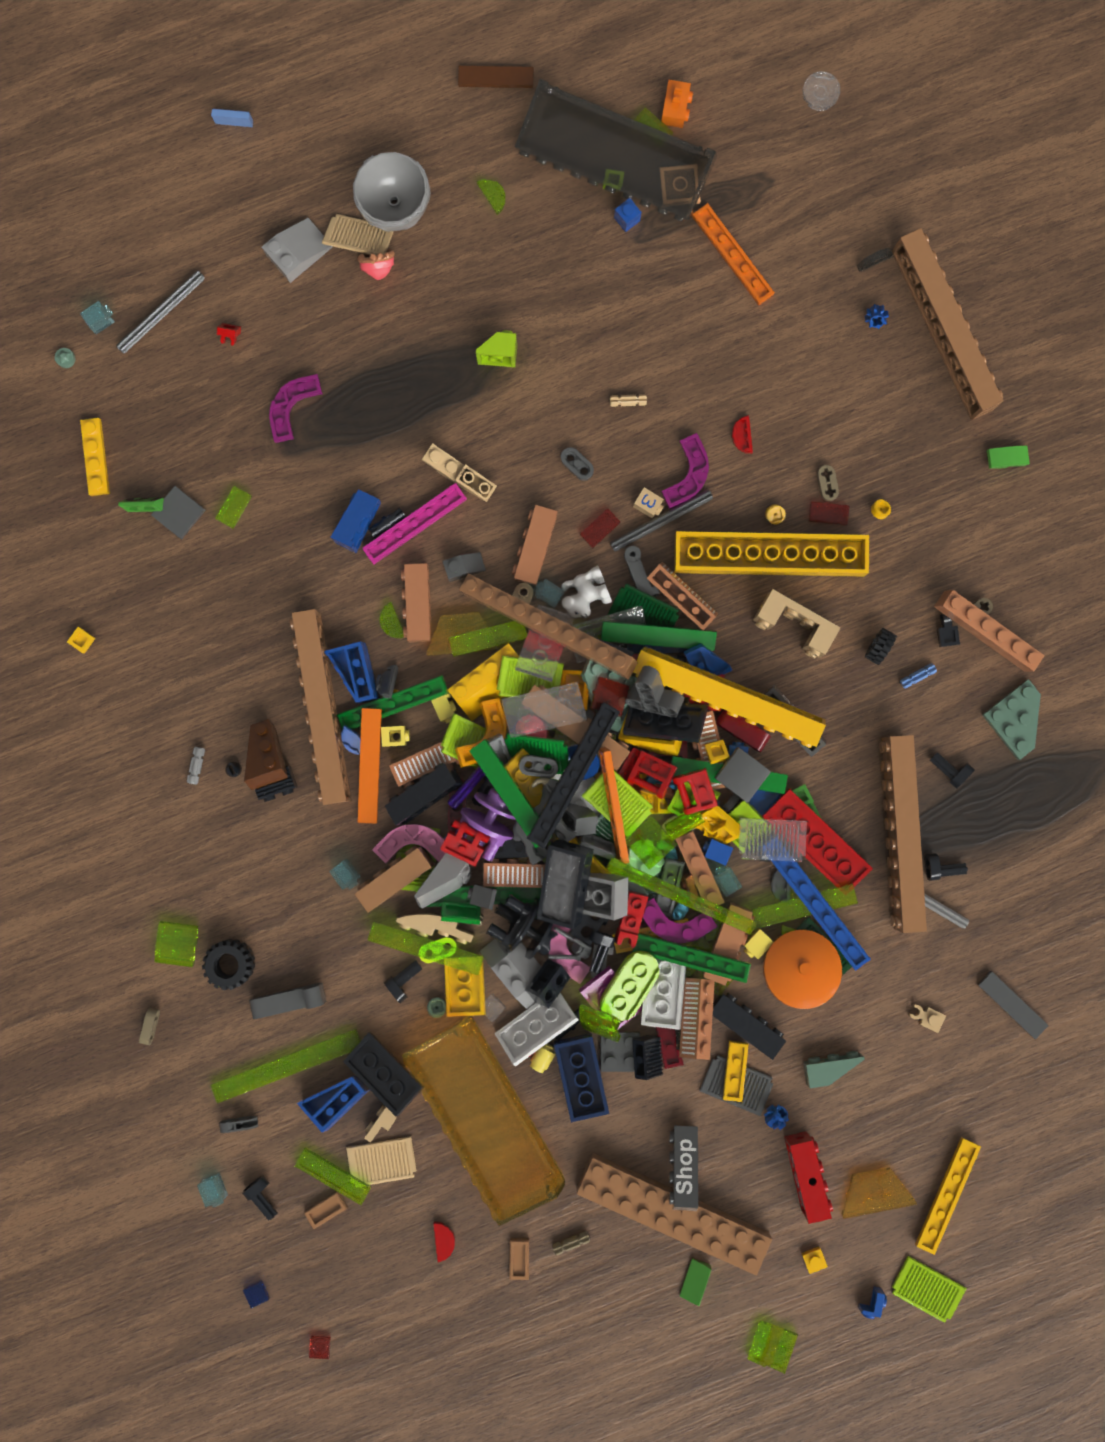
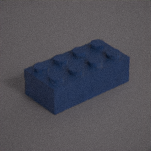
(581, 1077)

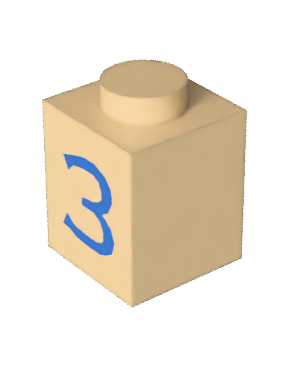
(649, 503)

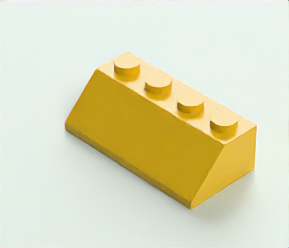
(480, 684)

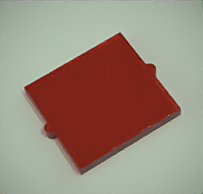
(610, 693)

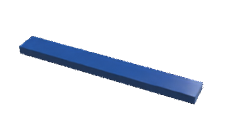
(823, 913)

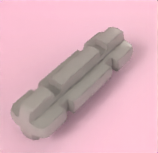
(195, 765)

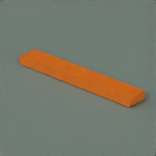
(733, 254)
(369, 765)
(613, 804)

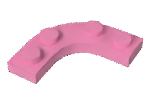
(407, 835)
(558, 946)

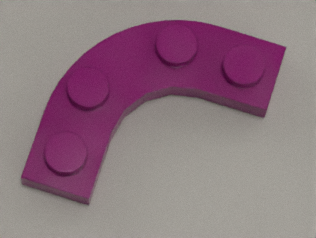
(286, 399)
(696, 475)
(675, 931)

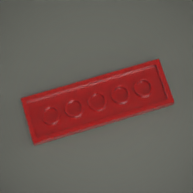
(823, 845)

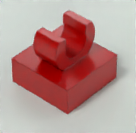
(230, 331)

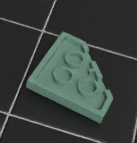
(590, 676)
(1017, 719)

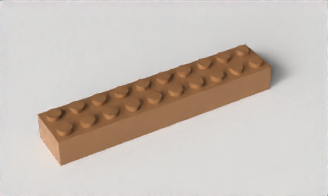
(947, 324)
(321, 707)
(903, 834)
(648, 1204)

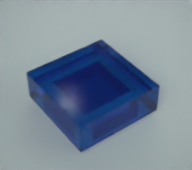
(256, 1294)

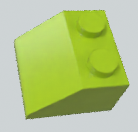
(498, 350)

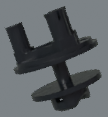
(520, 920)

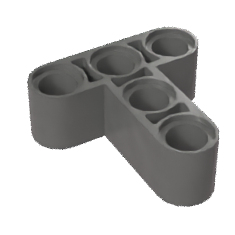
(650, 696)

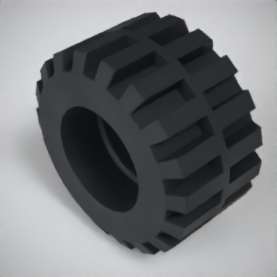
(213, 969)

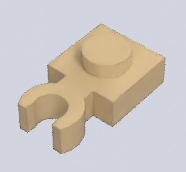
(929, 1018)

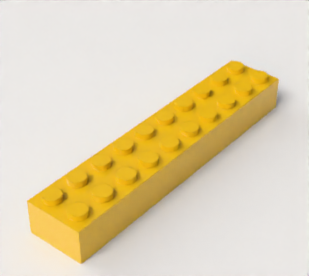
(771, 554)
(734, 698)

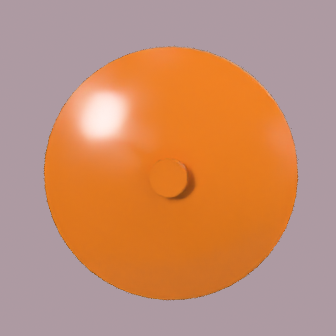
(802, 969)

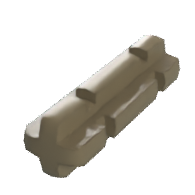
(571, 1243)

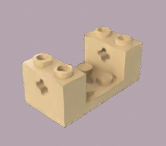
(823, 630)

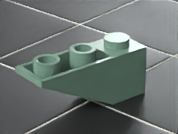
(827, 1070)

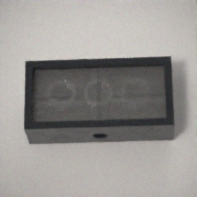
(565, 883)

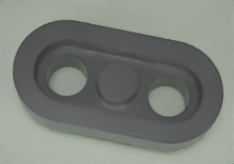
(577, 464)
(537, 767)

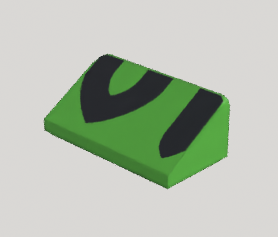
(142, 504)

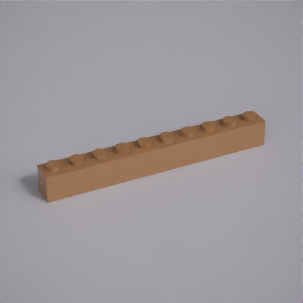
(549, 626)

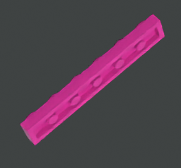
(414, 523)

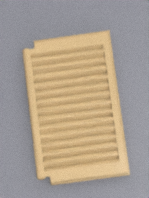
(356, 235)
(382, 1160)

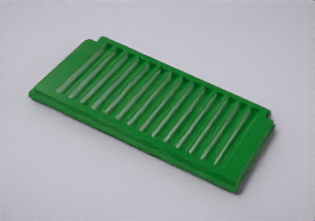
(540, 747)

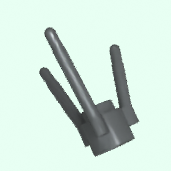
(579, 948)

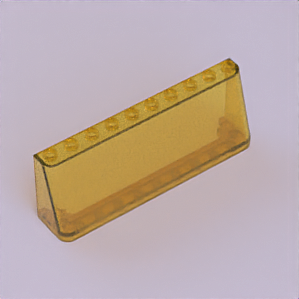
(485, 1121)

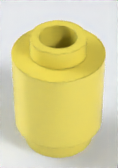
(542, 1058)

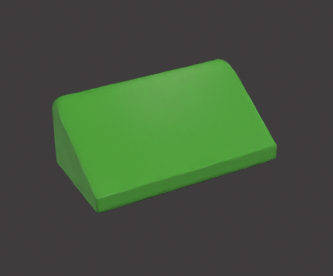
(695, 1281)

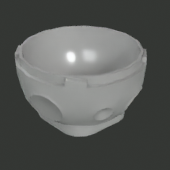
(387, 179)

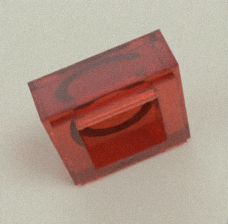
(319, 1347)

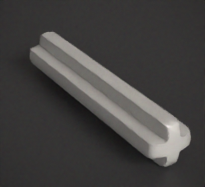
(946, 912)

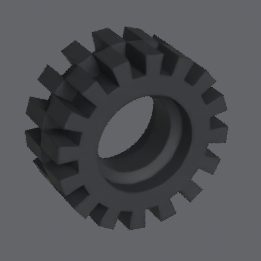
(880, 646)

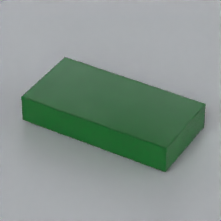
(460, 913)

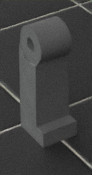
(637, 572)

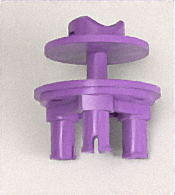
(486, 822)

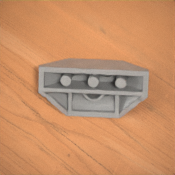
(512, 969)

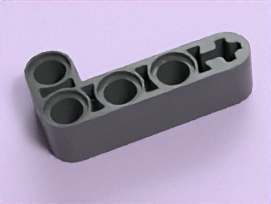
(289, 1000)

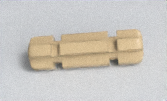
(628, 400)

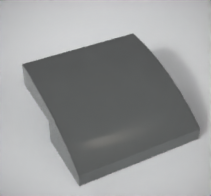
(742, 774)

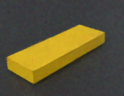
(735, 1071)

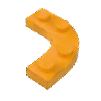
(494, 723)

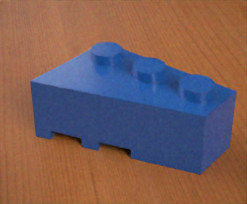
(356, 521)
(333, 1103)

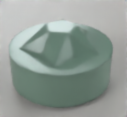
(65, 358)
(436, 1007)

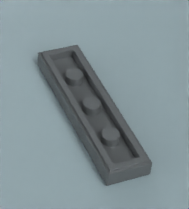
(1012, 1005)

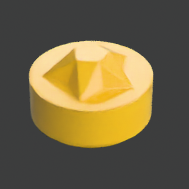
(880, 509)
(775, 514)

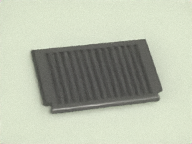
(756, 1086)

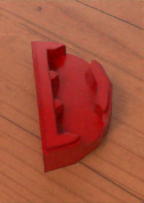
(742, 435)
(444, 1241)

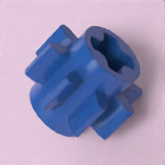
(876, 316)
(776, 1117)

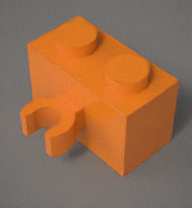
(675, 104)

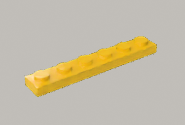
(947, 1195)

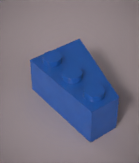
(356, 670)

